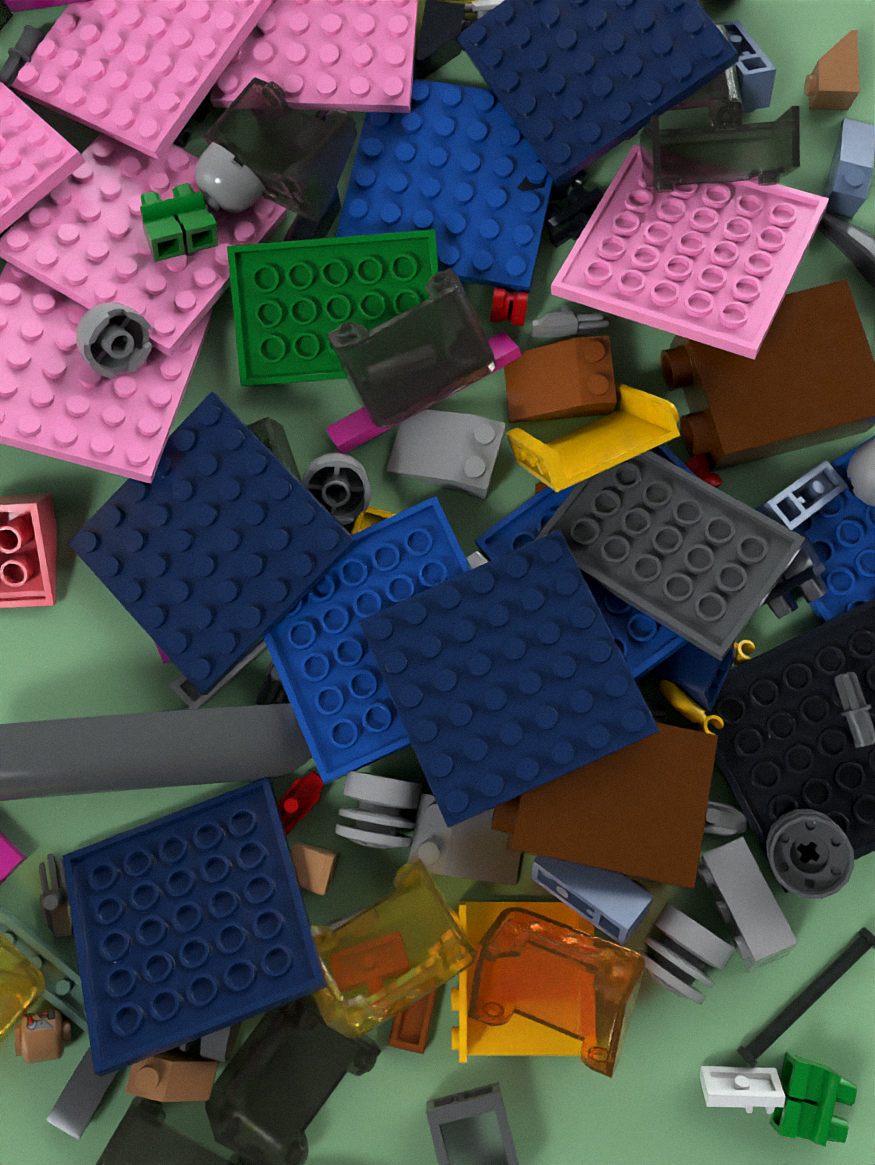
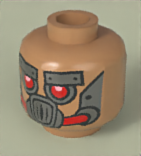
(42, 1036)

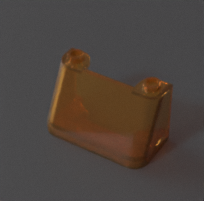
(557, 980)

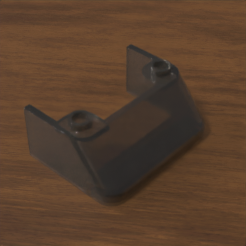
(720, 153)

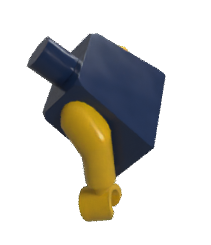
(695, 678)

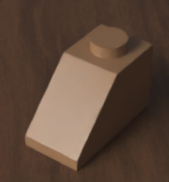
(835, 76)
(315, 866)
(173, 1077)

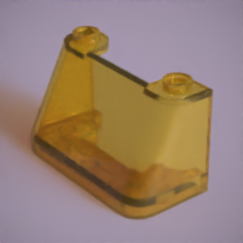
(390, 954)

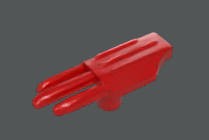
(300, 799)

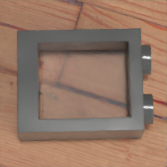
(471, 1128)

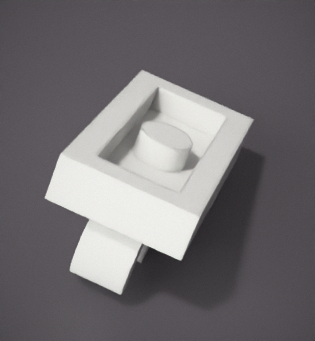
(742, 1087)

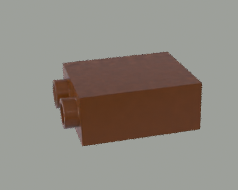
(800, 391)
(624, 813)

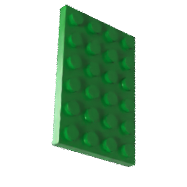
(304, 289)

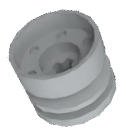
(378, 810)
(684, 954)

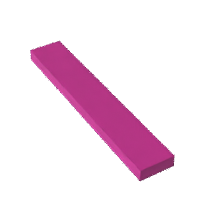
(358, 427)

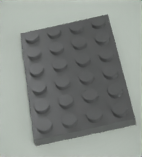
(675, 548)

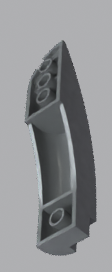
(149, 750)

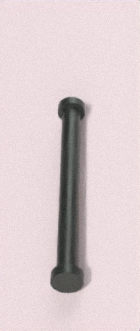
(807, 997)

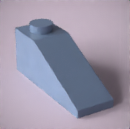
(754, 69)
(850, 168)
(804, 496)
(598, 895)

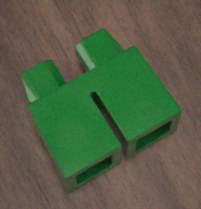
(177, 222)
(810, 1101)

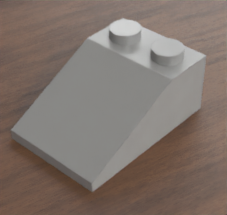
(448, 450)
(463, 850)

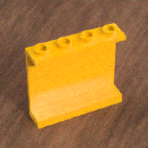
(635, 428)
(519, 1034)

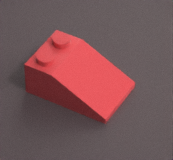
(28, 551)

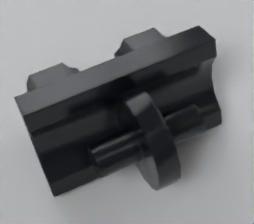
(573, 219)

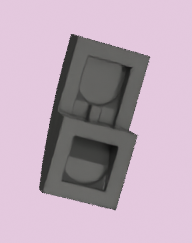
(80, 1098)

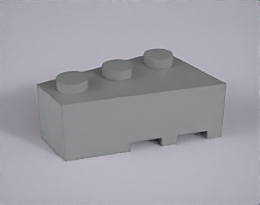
(746, 904)

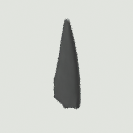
(853, 242)

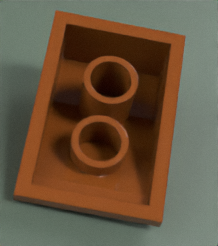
(562, 381)

